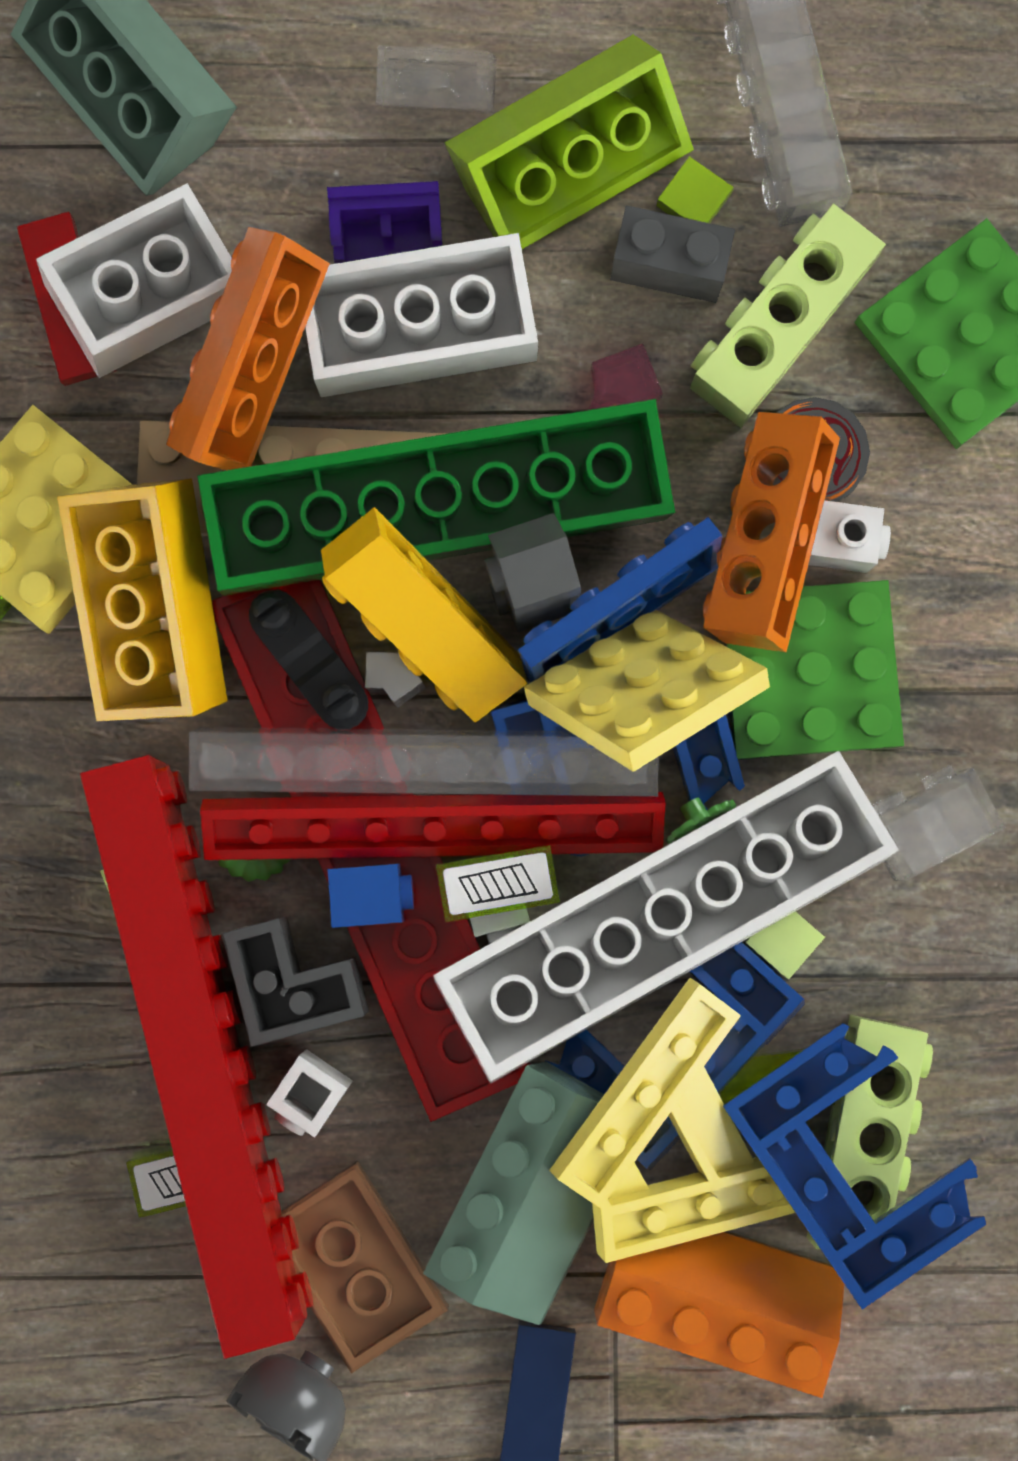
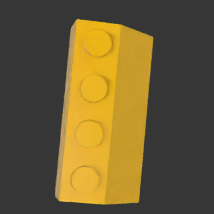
(143, 600)

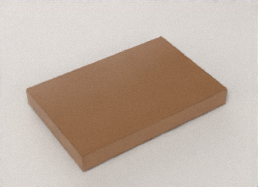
(360, 1268)

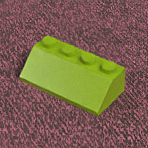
(572, 142)

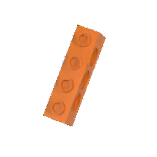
(767, 615)

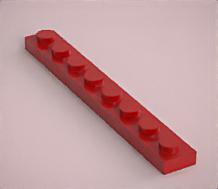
(429, 825)

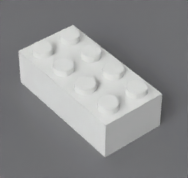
(421, 316)

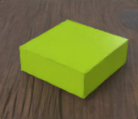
(694, 193)

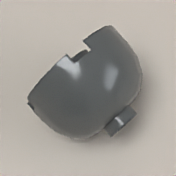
(293, 1402)

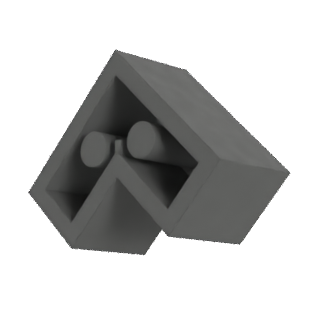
(280, 997)

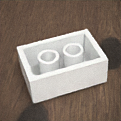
(138, 279)

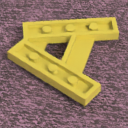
(659, 1082)

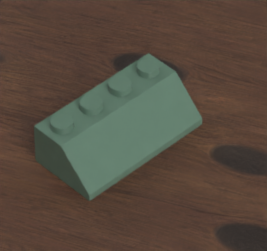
(127, 82)
(515, 1218)

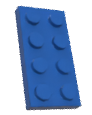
(641, 589)

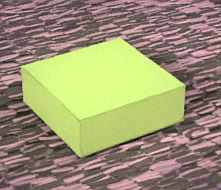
(786, 943)

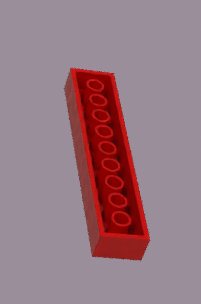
(197, 1054)

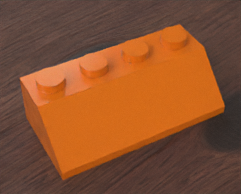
(247, 350)
(731, 1307)

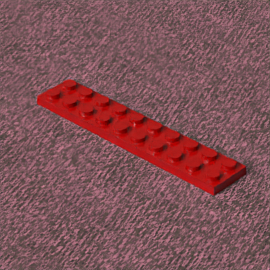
(394, 955)

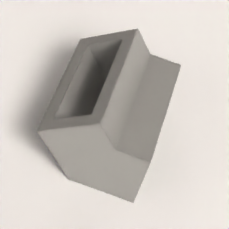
(390, 676)

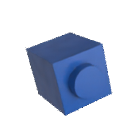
(369, 895)

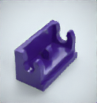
(383, 219)

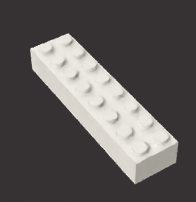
(664, 916)

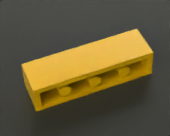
(422, 616)

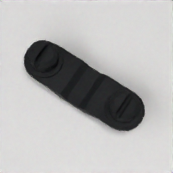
(308, 659)

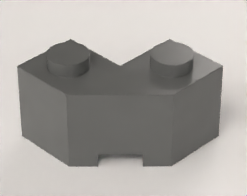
(532, 572)

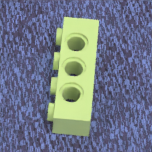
(846, 253)
(895, 1111)

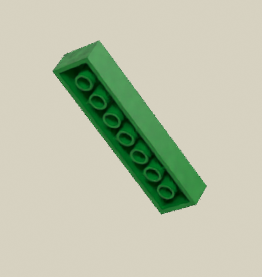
(439, 492)

